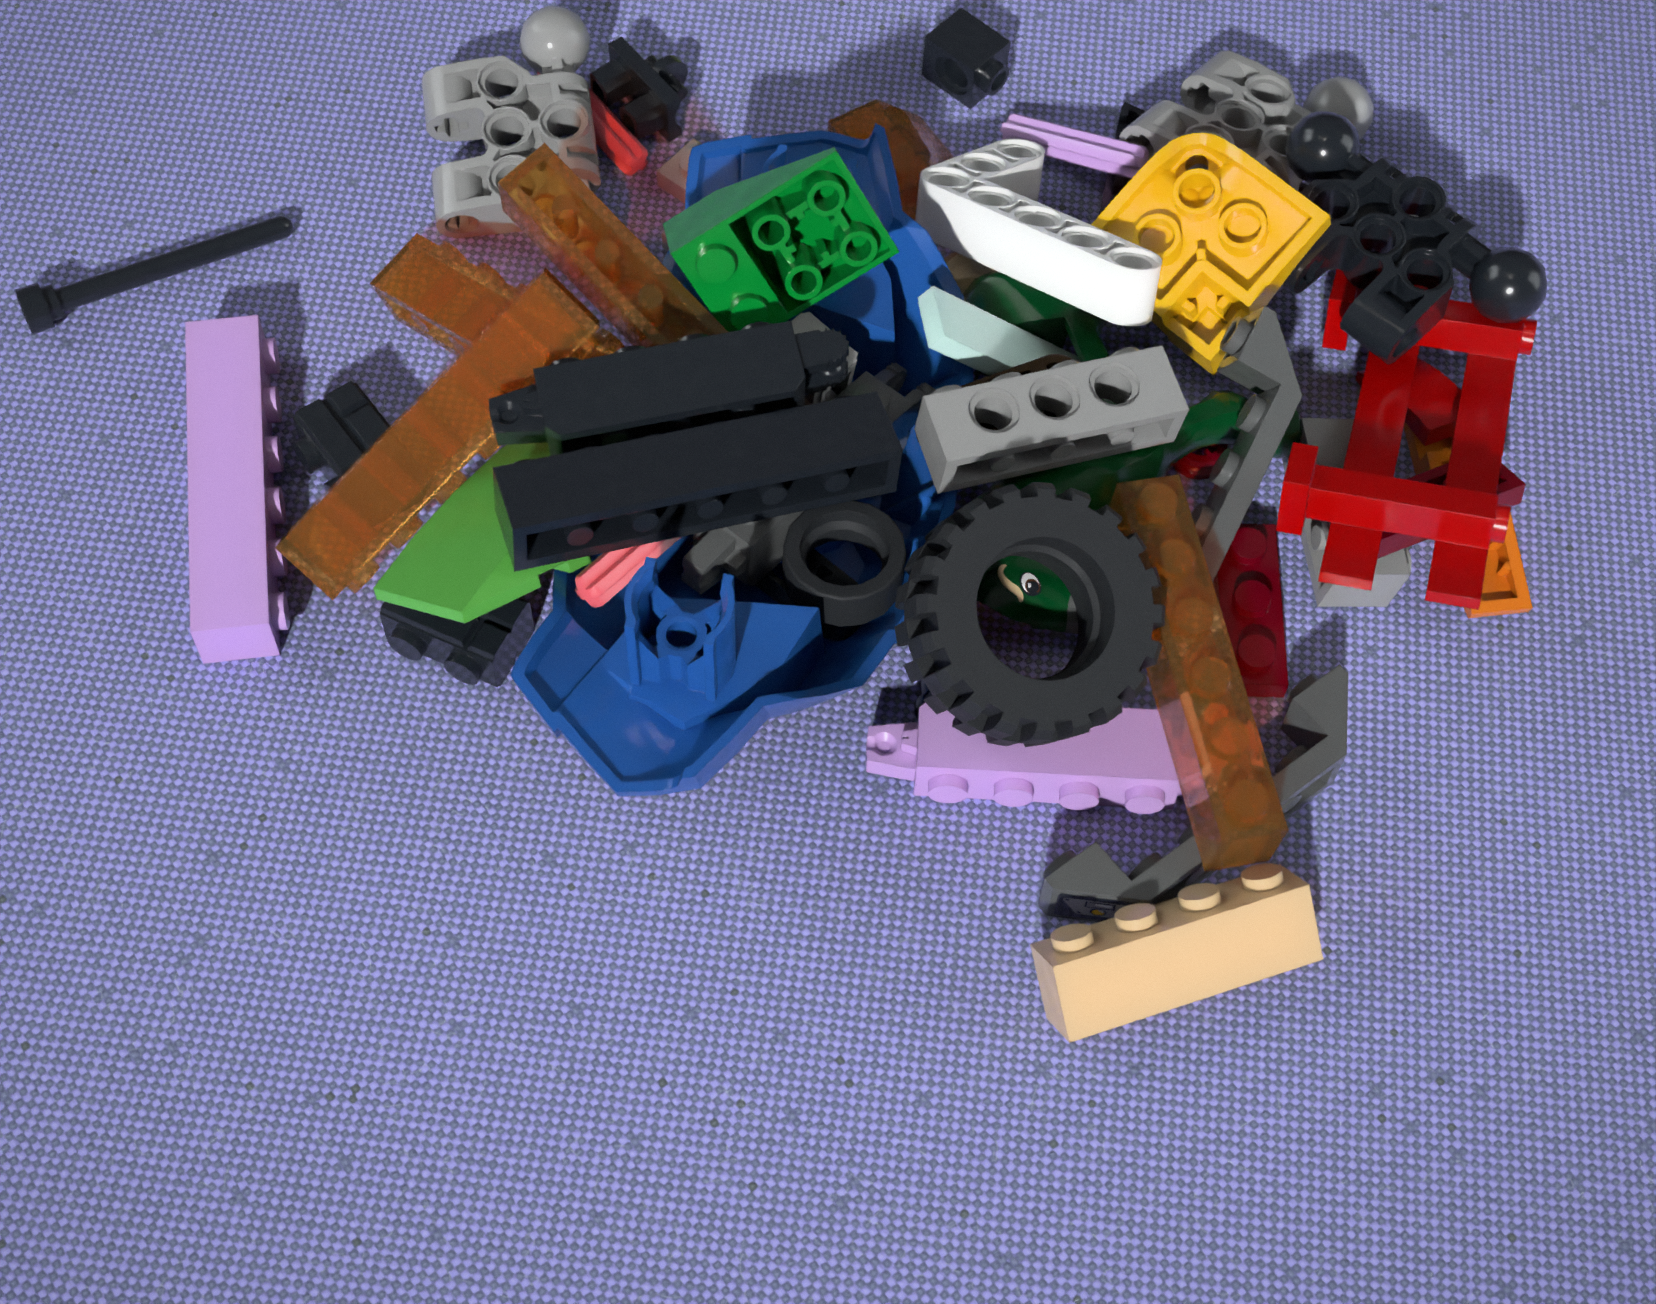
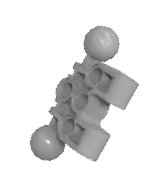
(467, 104)
(1247, 108)

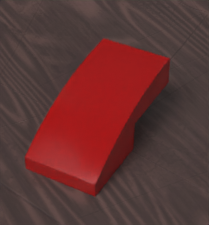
(1431, 403)

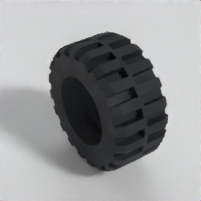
(1109, 596)

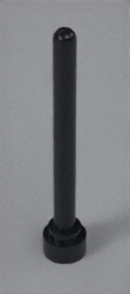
(47, 305)

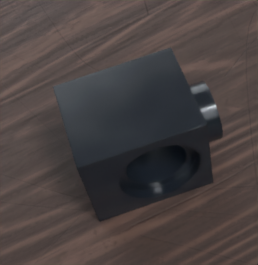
(966, 58)

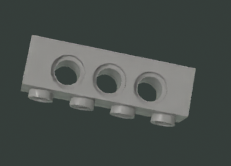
(965, 454)

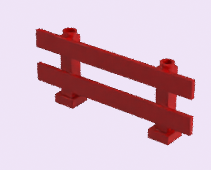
(1366, 495)

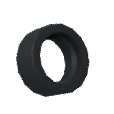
(840, 522)

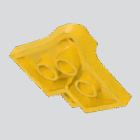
(1221, 237)

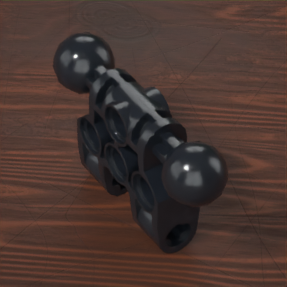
(1374, 213)

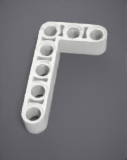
(991, 213)

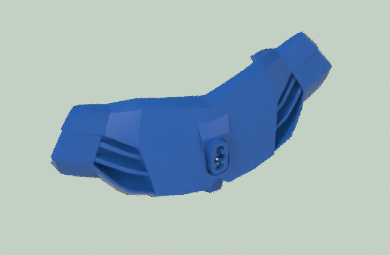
(678, 680)

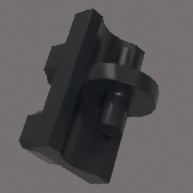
(649, 85)

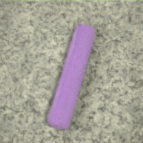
(1078, 145)

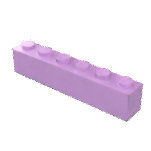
(233, 491)

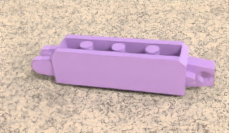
(1109, 766)

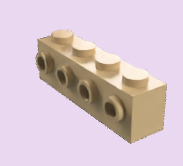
(1176, 950)

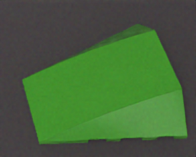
(459, 556)

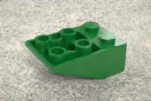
(778, 241)

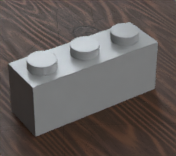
(1390, 571)

